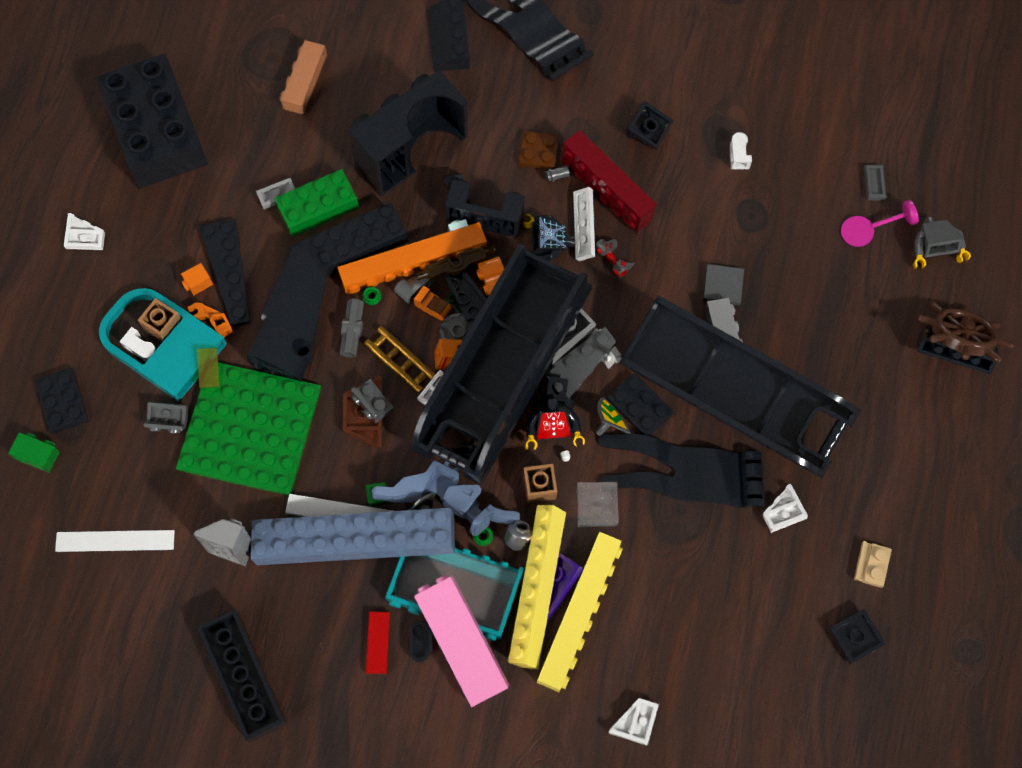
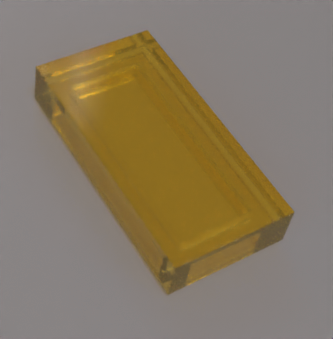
(208, 368)

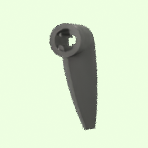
(410, 288)

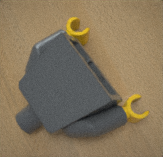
(939, 239)

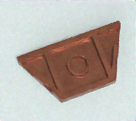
(357, 424)

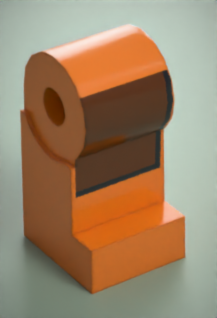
(432, 304)

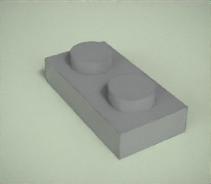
(268, 193)

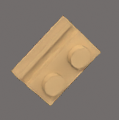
(872, 564)

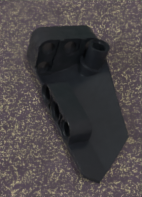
(290, 318)

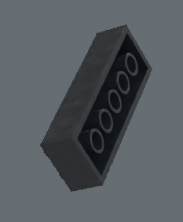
(356, 239)
(242, 676)

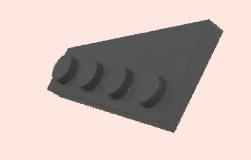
(581, 361)

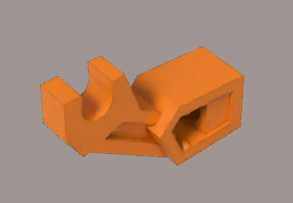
(206, 312)

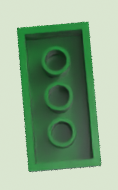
(317, 203)

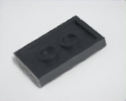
(61, 400)
(640, 405)

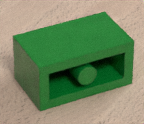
(34, 452)

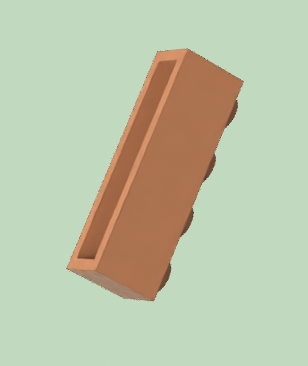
(303, 77)

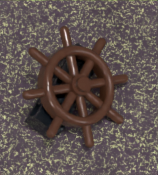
(961, 338)

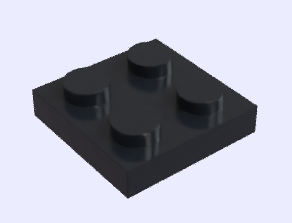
(857, 636)

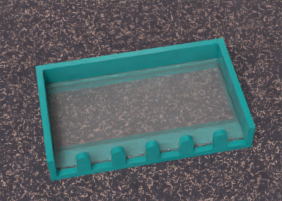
(484, 583)

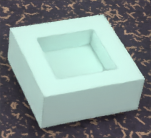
(457, 224)

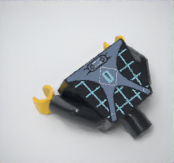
(548, 236)

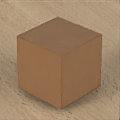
(159, 320)
(540, 483)

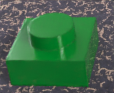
(371, 501)

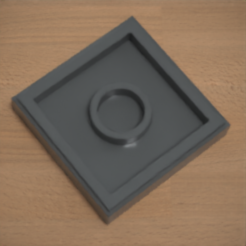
(723, 283)

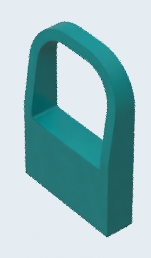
(175, 361)

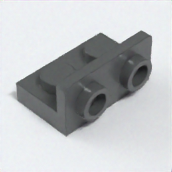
(372, 401)

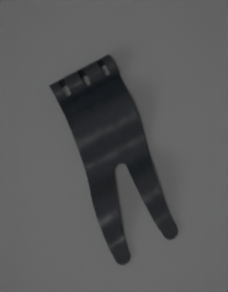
(537, 34)
(699, 472)

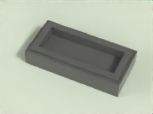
(874, 182)

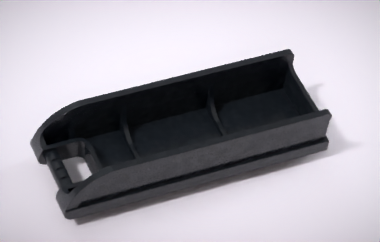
(501, 361)
(736, 384)

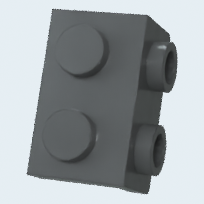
(166, 416)

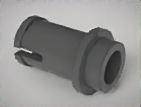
(557, 173)

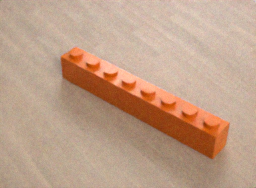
(409, 258)

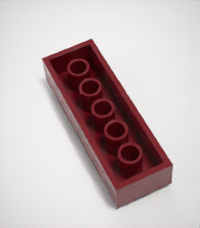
(608, 182)

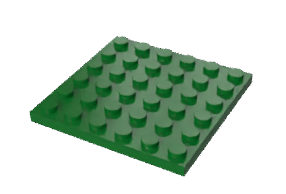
(250, 429)

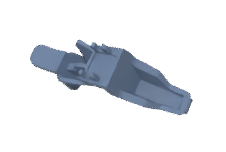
(444, 483)

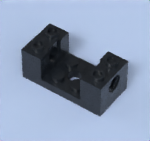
(491, 219)

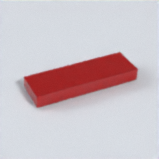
(378, 643)

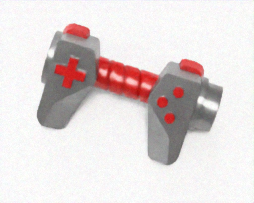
(605, 248)

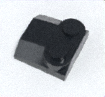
(648, 125)

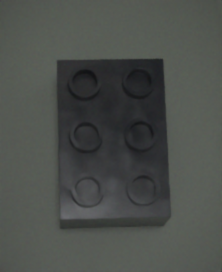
(151, 121)
(386, 138)

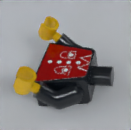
(552, 421)

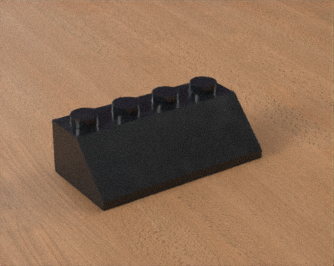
(448, 35)

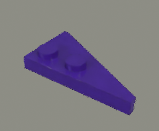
(565, 577)

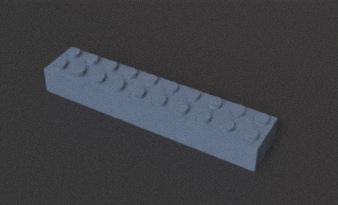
(353, 536)

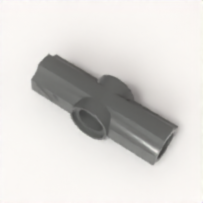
(352, 328)

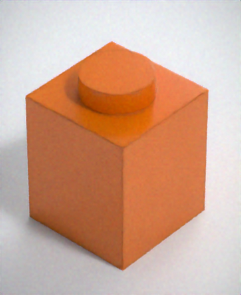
(196, 279)

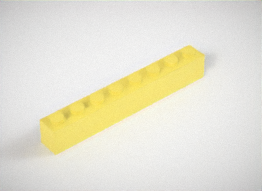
(537, 587)
(579, 611)

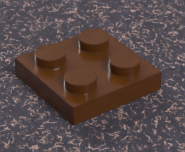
(538, 150)

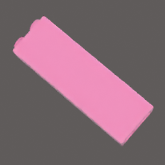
(461, 640)

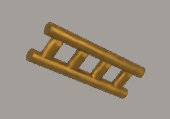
(399, 347)

